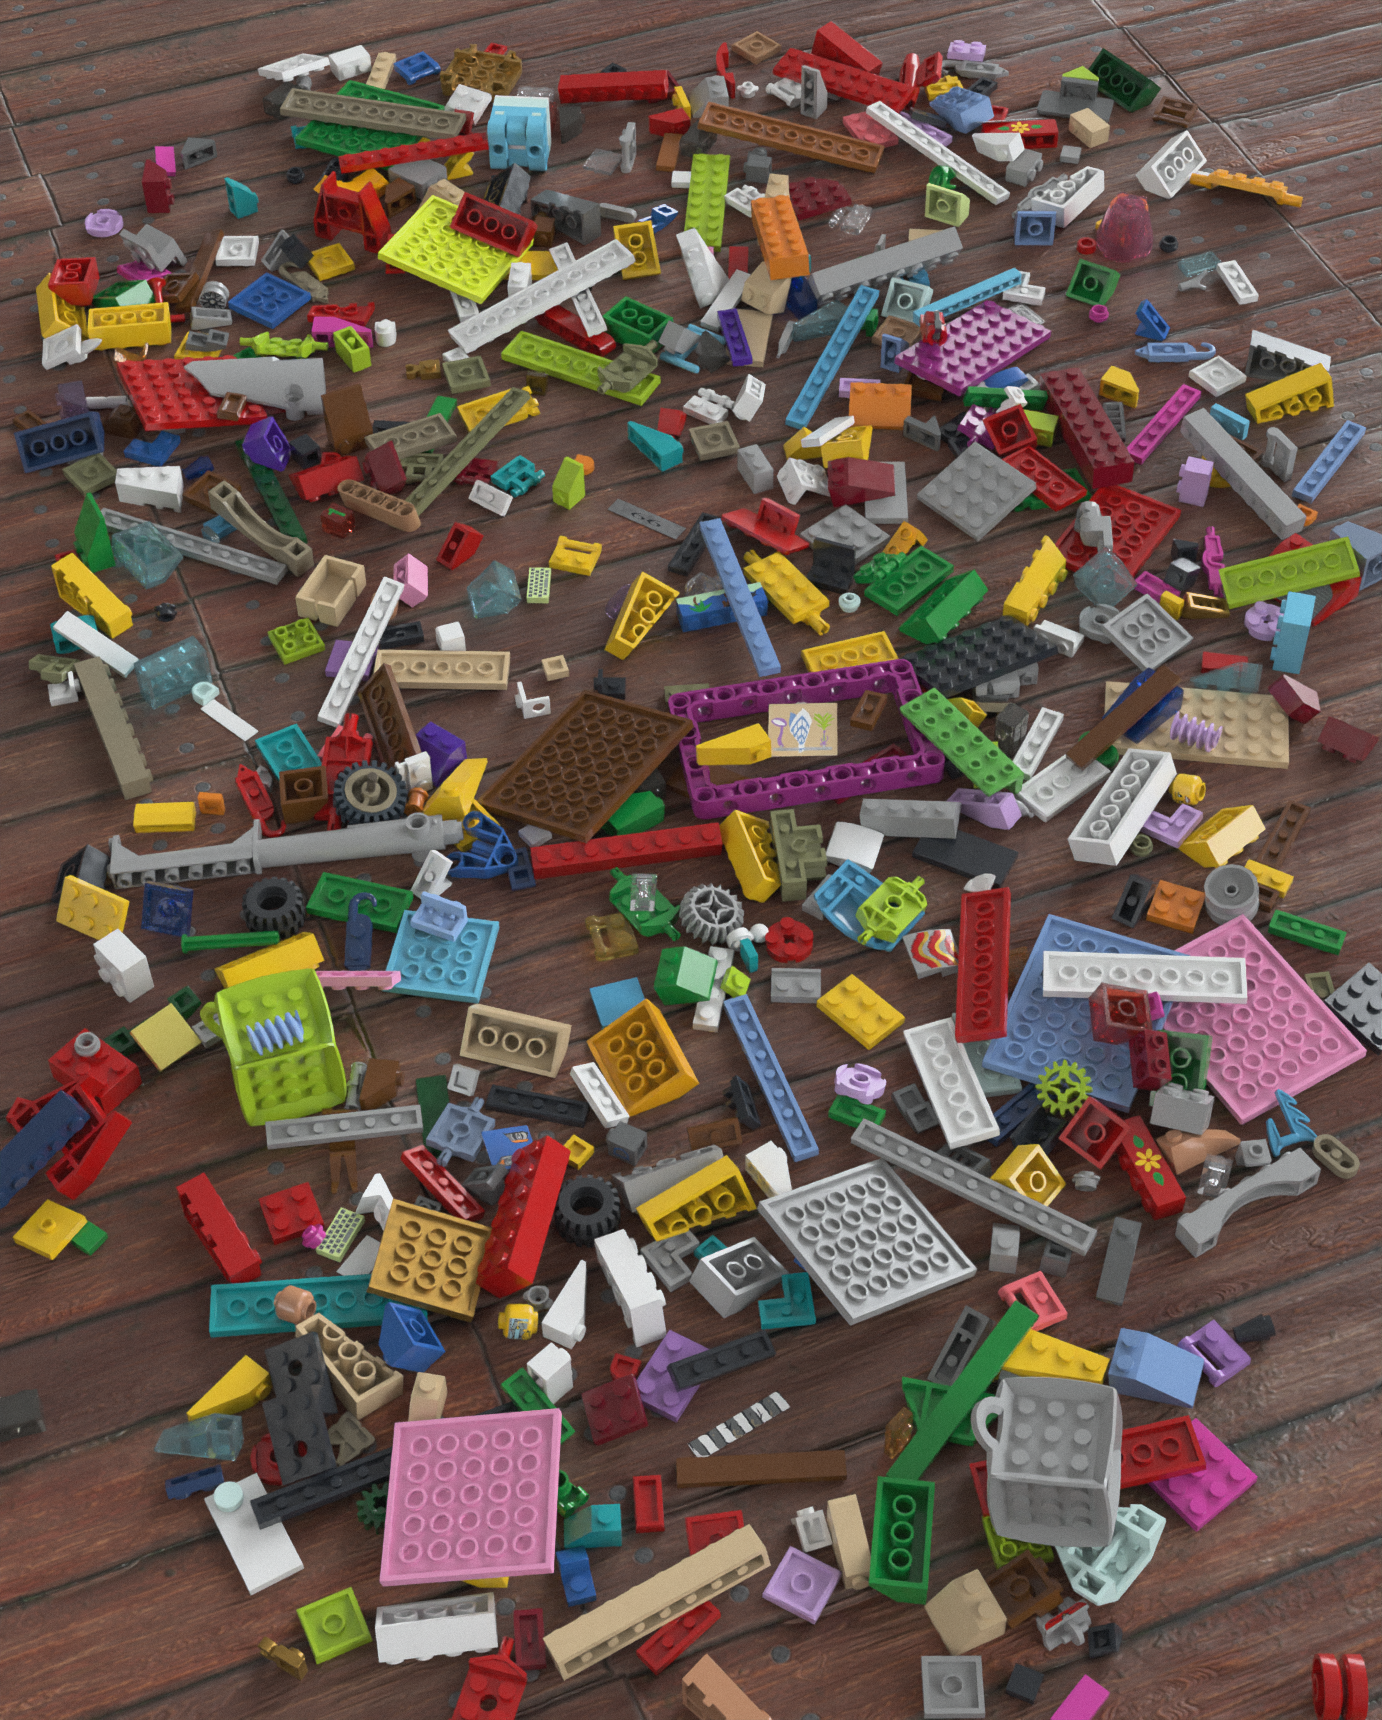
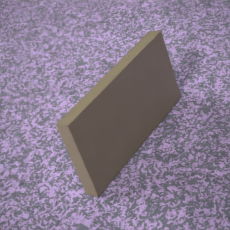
(415, 436)

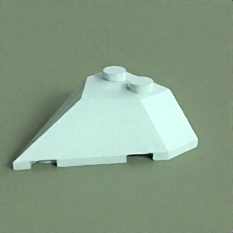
(1108, 1571)

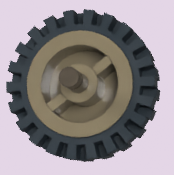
(369, 794)

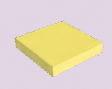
(165, 1037)

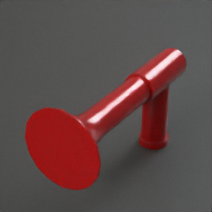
(156, 285)

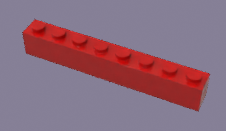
(626, 850)

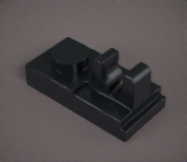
(743, 1101)

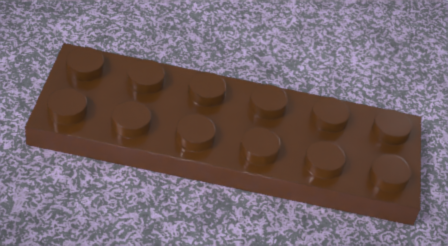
(388, 718)

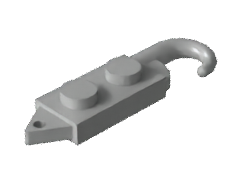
(975, 69)

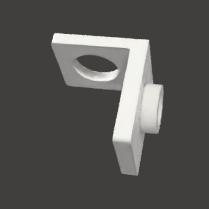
(527, 705)

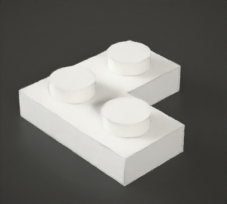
(1025, 293)

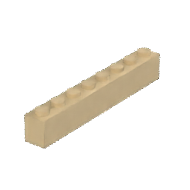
(656, 1601)

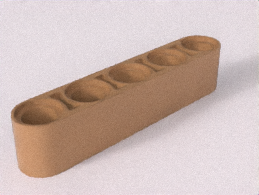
(379, 505)

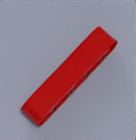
(572, 329)

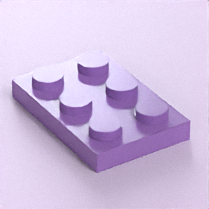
(655, 1382)

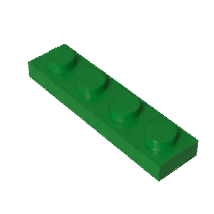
(994, 397)

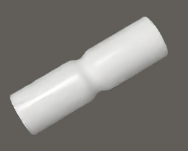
(106, 402)

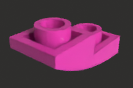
(165, 158)

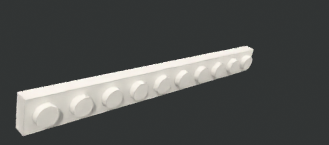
(937, 152)

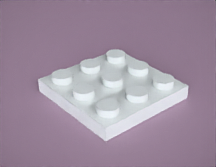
(294, 66)

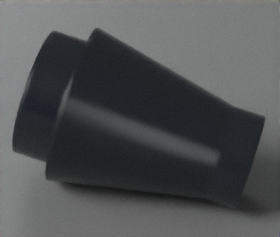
(1256, 1329)

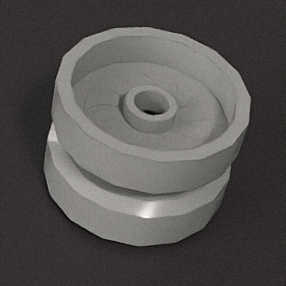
(1230, 893)

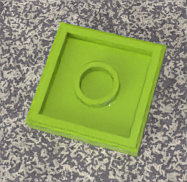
(334, 1625)

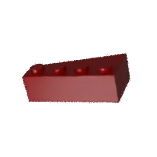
(839, 47)
(218, 1231)

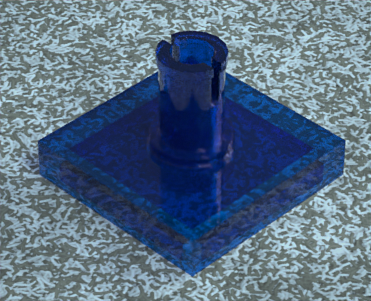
(167, 908)

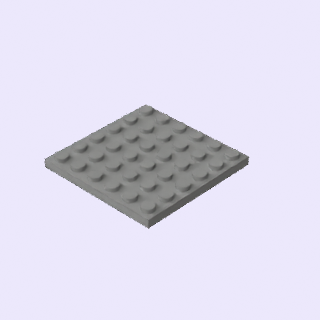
(866, 1240)

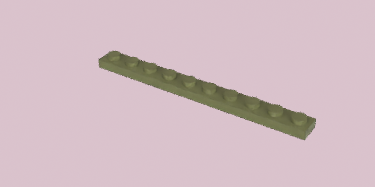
(467, 449)

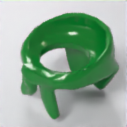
(941, 176)

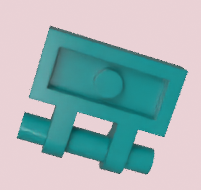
(514, 472)

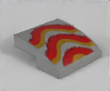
(932, 952)

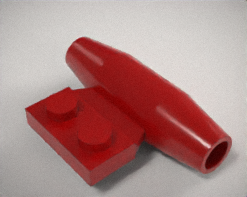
(920, 75)

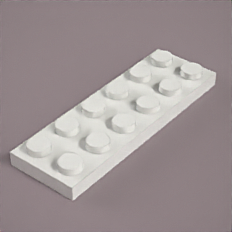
(951, 1084)

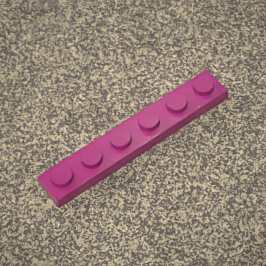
(1163, 423)

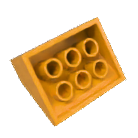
(642, 1059)

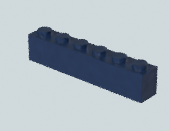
(38, 1143)

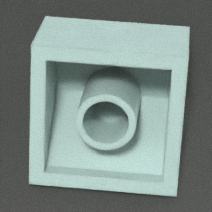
(904, 298)

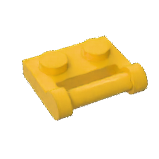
(575, 561)

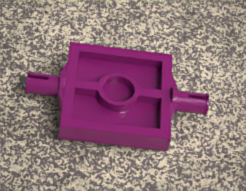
(974, 427)

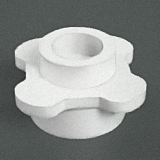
(747, 89)

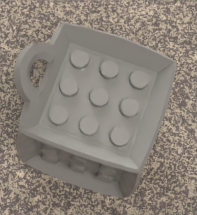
(1052, 1460)

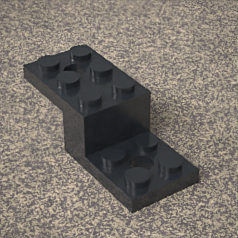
(300, 1408)

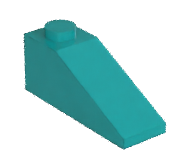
(656, 445)

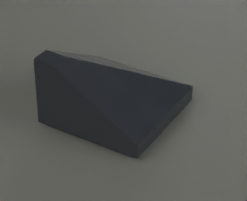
(1104, 1639)

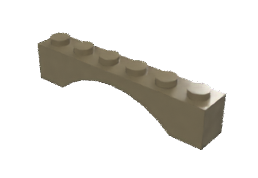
(285, 549)

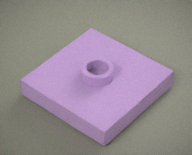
(802, 1585)

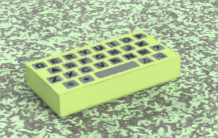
(539, 585)
(340, 1234)

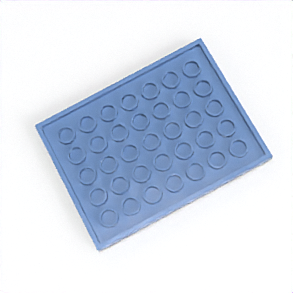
(1061, 1027)

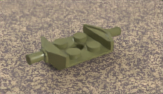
(635, 361)

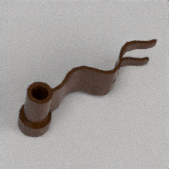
(342, 1149)

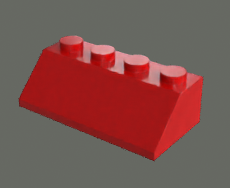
(493, 225)

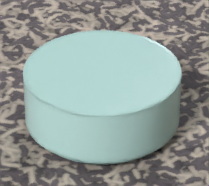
(228, 1496)

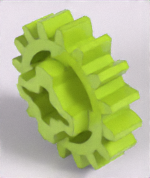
(1051, 1087)

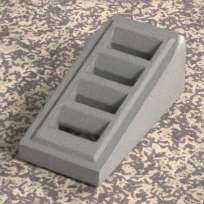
(209, 317)

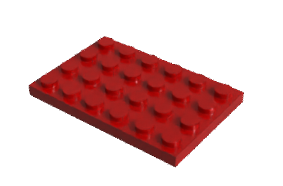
(1136, 526)

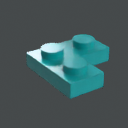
(794, 1308)

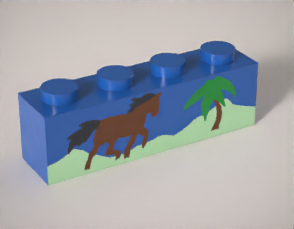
(714, 608)

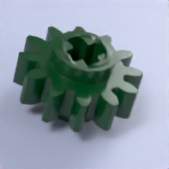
(373, 1508)

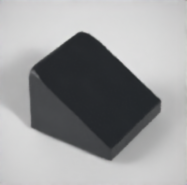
(1184, 549)

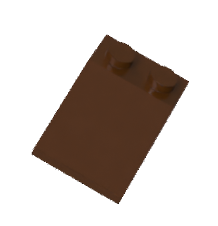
(346, 419)

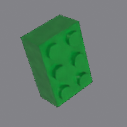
(635, 323)

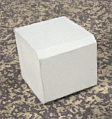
(450, 637)

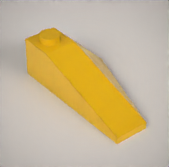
(457, 791)

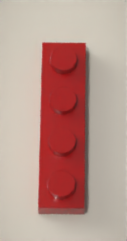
(442, 1184)

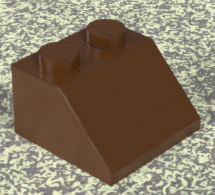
(302, 793)

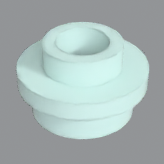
(849, 602)

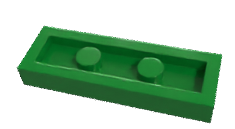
(1307, 932)
(529, 1397)

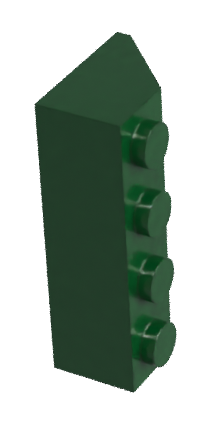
(1123, 82)

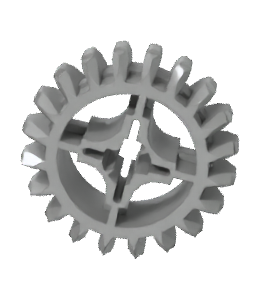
(714, 910)

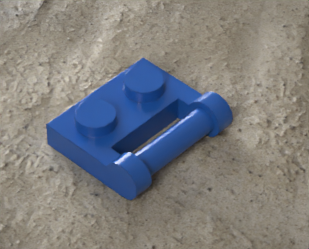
(416, 63)

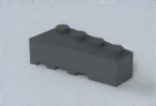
(1276, 358)

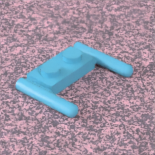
(678, 359)

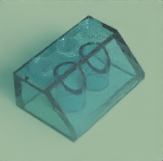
(146, 554)

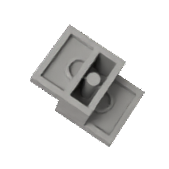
(153, 248)

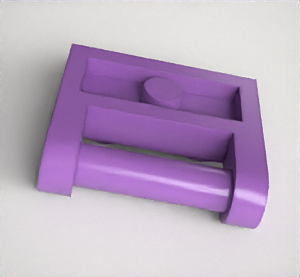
(1220, 1349)

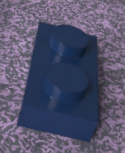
(184, 1485)

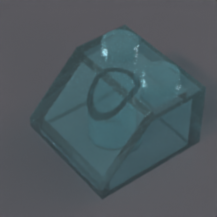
(1104, 578)
(494, 591)

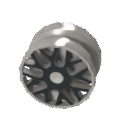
(214, 295)

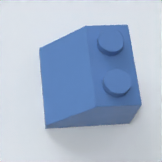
(1034, 227)

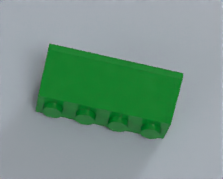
(945, 608)
(902, 1539)

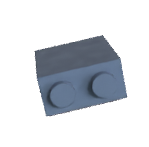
(1366, 548)

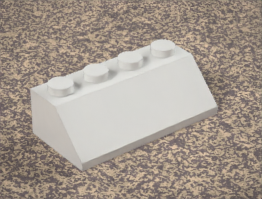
(1171, 166)
(436, 1628)

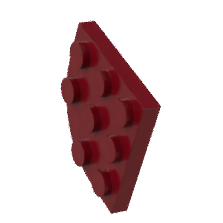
(817, 197)

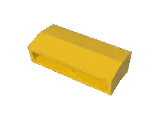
(164, 817)

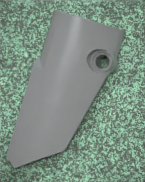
(267, 381)

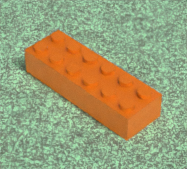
(780, 237)

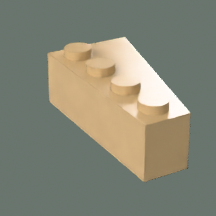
(354, 1374)

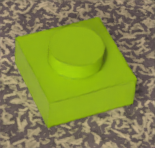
(735, 982)

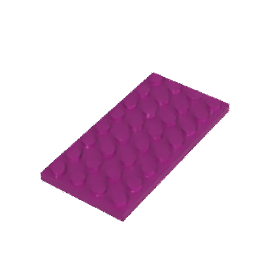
(975, 347)

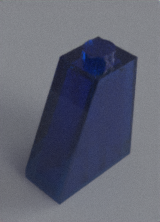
(801, 298)

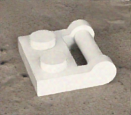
(787, 91)

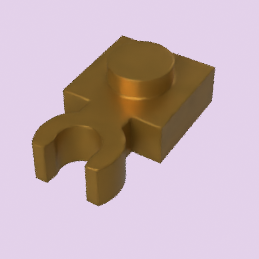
(426, 370)
(289, 1660)

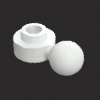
(756, 933)

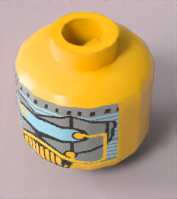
(518, 1321)

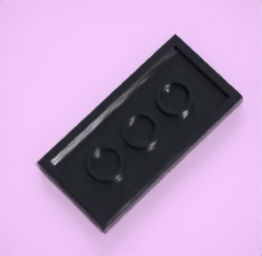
(967, 856)

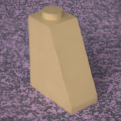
(849, 1541)

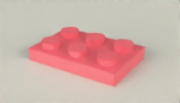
(867, 129)

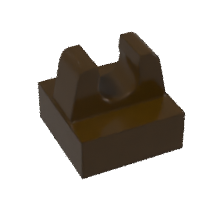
(537, 382)

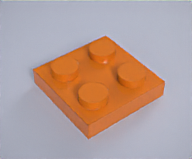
(1176, 906)

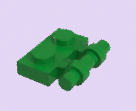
(879, 567)

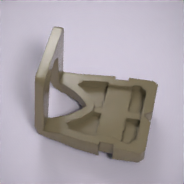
(350, 1437)

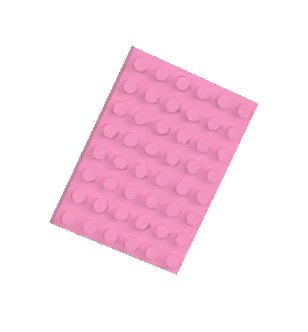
(1272, 1042)

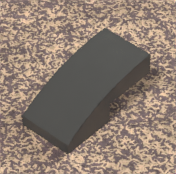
(214, 341)
(914, 1109)

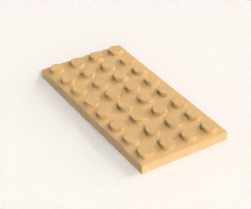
(1251, 735)

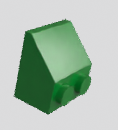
(1092, 283)
(684, 976)

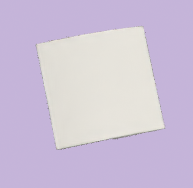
(854, 843)

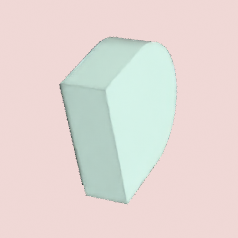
(204, 692)

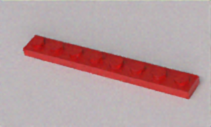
(413, 152)

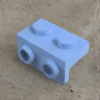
(440, 916)

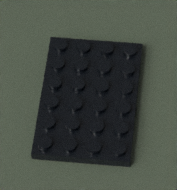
(979, 656)

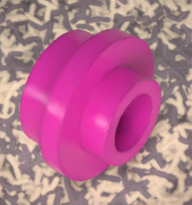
(1098, 313)
(313, 1236)

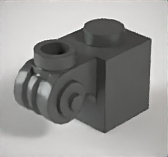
(758, 166)

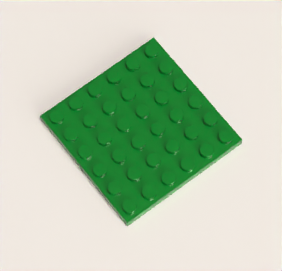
(350, 139)

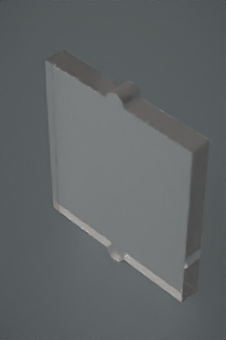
(602, 162)

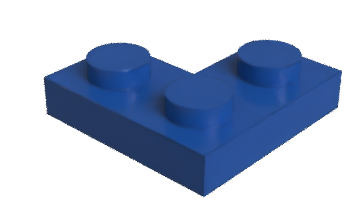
(153, 453)

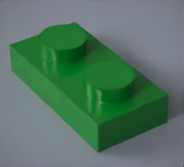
(851, 1111)

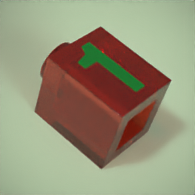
(337, 520)

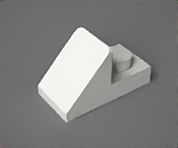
(432, 875)
(376, 1200)

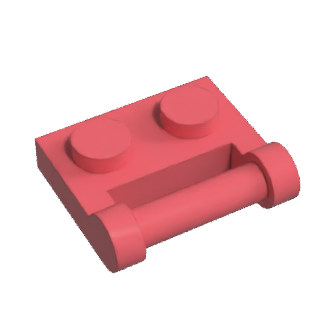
(1039, 1298)

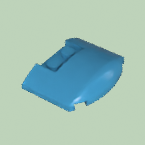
(845, 894)

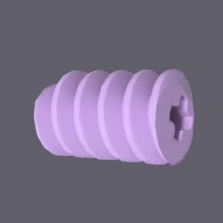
(1195, 733)

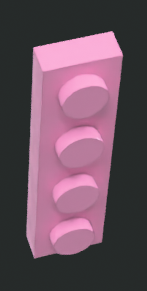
(360, 979)

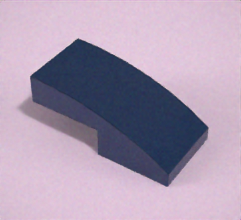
(521, 875)

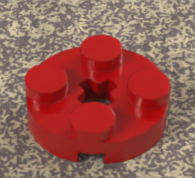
(789, 929)

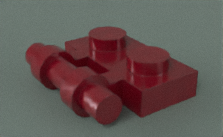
(477, 470)

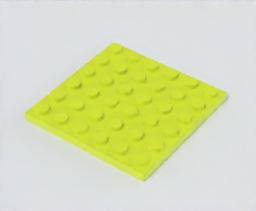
(445, 256)

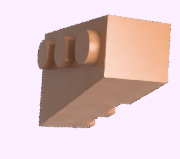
(715, 1696)

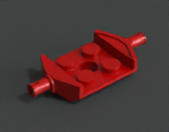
(495, 1679)

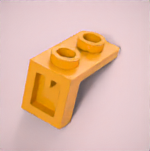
(904, 539)

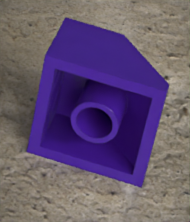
(267, 444)
(444, 750)

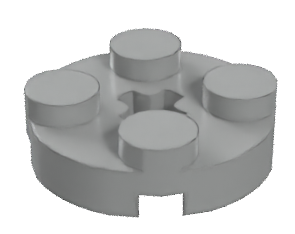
(1090, 621)

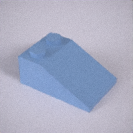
(1154, 1369)

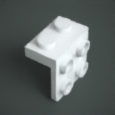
(801, 476)

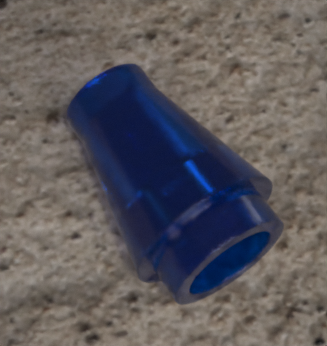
(198, 468)

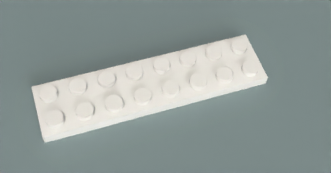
(1171, 976)

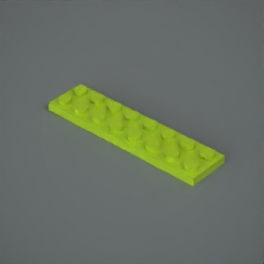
(706, 197)
(571, 365)

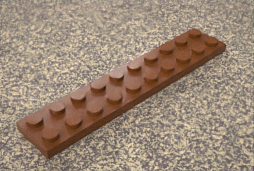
(791, 137)

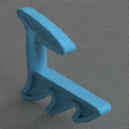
(1292, 1115)

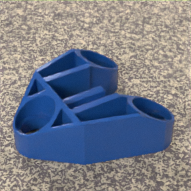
(476, 866)

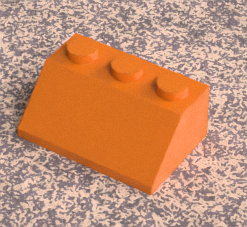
(880, 404)

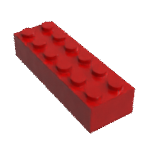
(523, 1217)

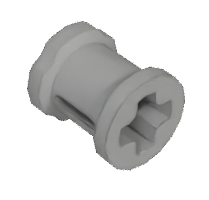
(304, 82)

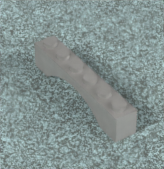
(1288, 1176)

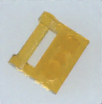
(619, 934)

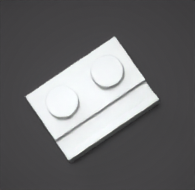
(416, 771)

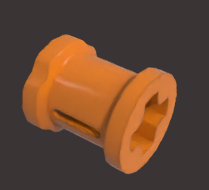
(417, 798)

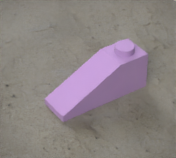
(993, 811)

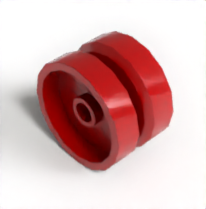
(1339, 1687)

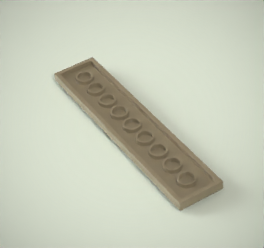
(372, 114)

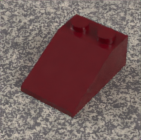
(859, 480)

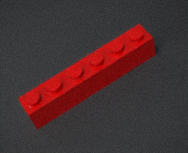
(613, 86)

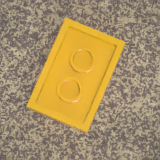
(90, 909)
(860, 1011)

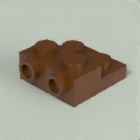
(1024, 1588)

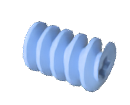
(275, 1033)

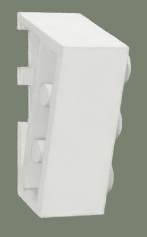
(151, 486)

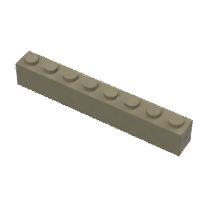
(113, 729)

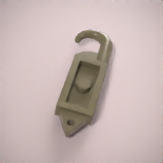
(306, 282)

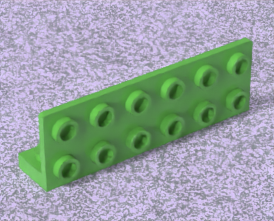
(963, 743)

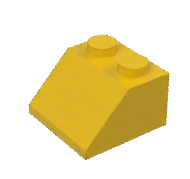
(1030, 1174)

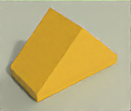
(794, 449)

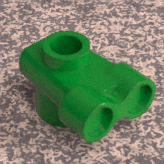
(569, 1496)

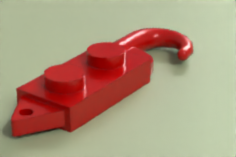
(257, 800)

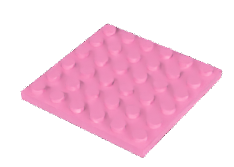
(472, 1498)

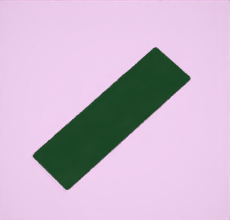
(433, 1100)

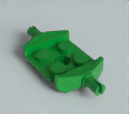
(645, 922)

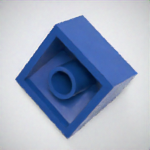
(408, 1339)

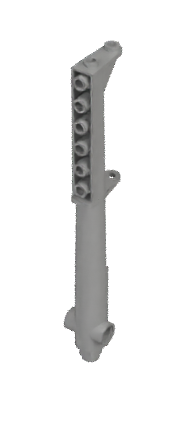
(251, 853)

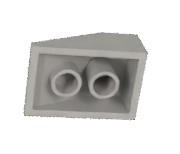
(736, 1276)

